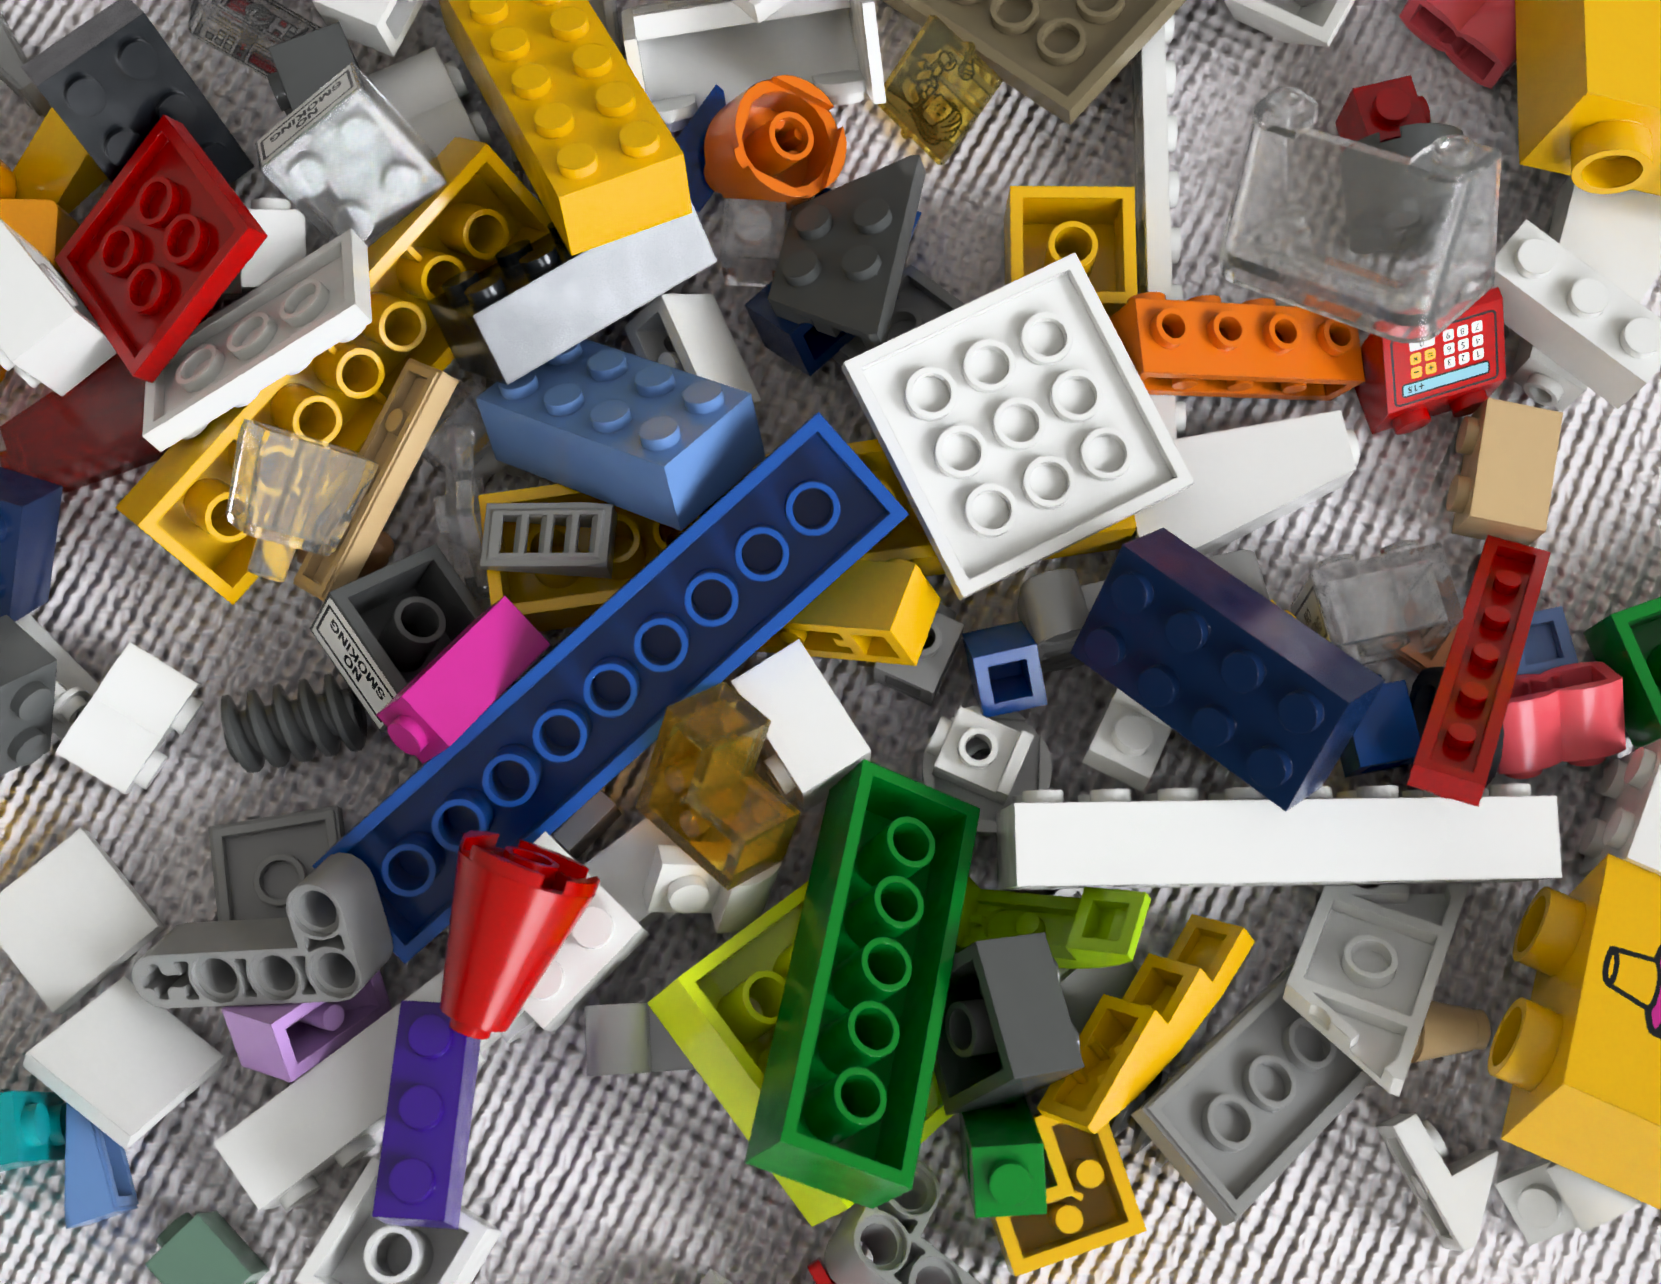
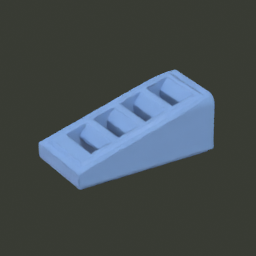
(95, 1174)

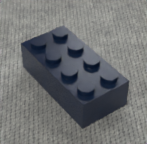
(1225, 667)

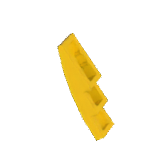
(1141, 1033)

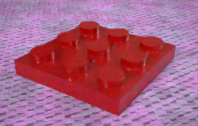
(159, 248)

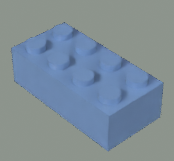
(625, 431)

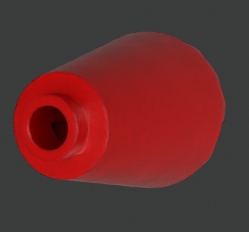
(506, 928)

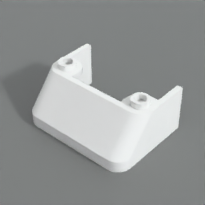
(694, 44)

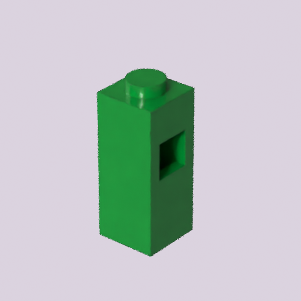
(1003, 1161)

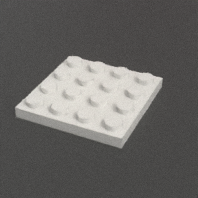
(1017, 425)

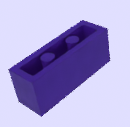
(426, 1121)

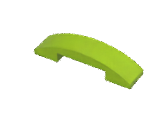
(1080, 932)

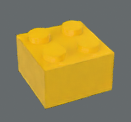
(1089, 220)

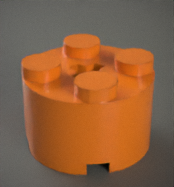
(774, 143)

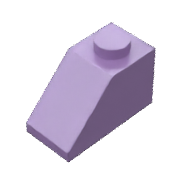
(298, 1036)

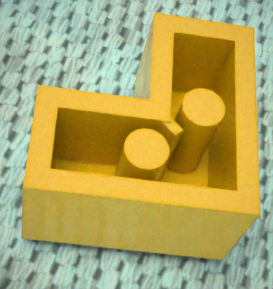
(1085, 1199)

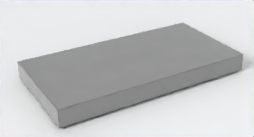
(1250, 1102)

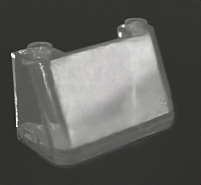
(1361, 228)

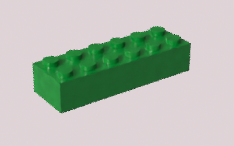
(866, 989)

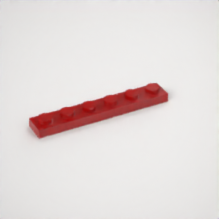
(1480, 673)

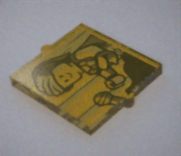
(938, 89)

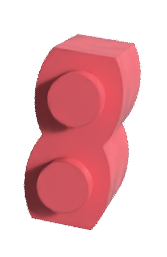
(1472, 33)
(1563, 716)

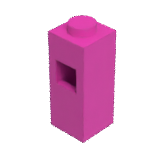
(462, 681)

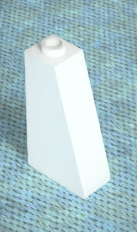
(1617, 239)
(1253, 478)

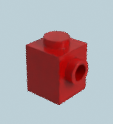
(1382, 109)

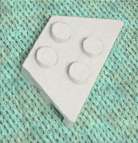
(1373, 971)

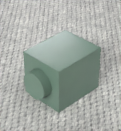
(204, 1252)

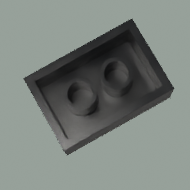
(118, 81)

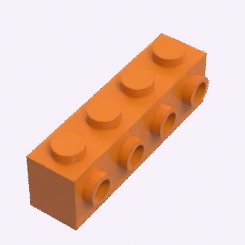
(1238, 348)

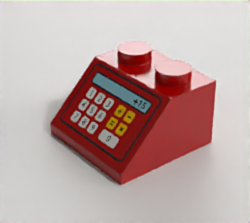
(1435, 376)

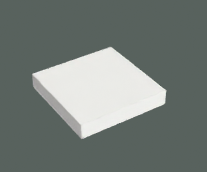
(72, 921)
(123, 1062)

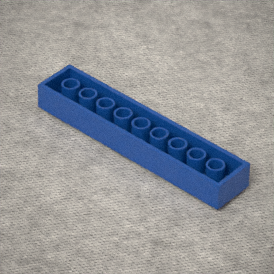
(609, 681)

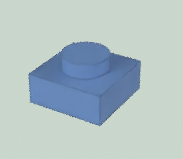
(1547, 643)

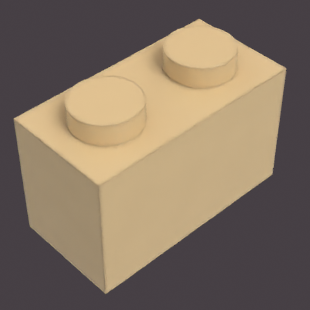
(1505, 471)

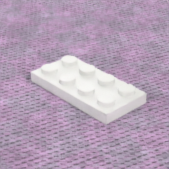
(261, 340)

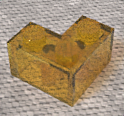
(706, 787)

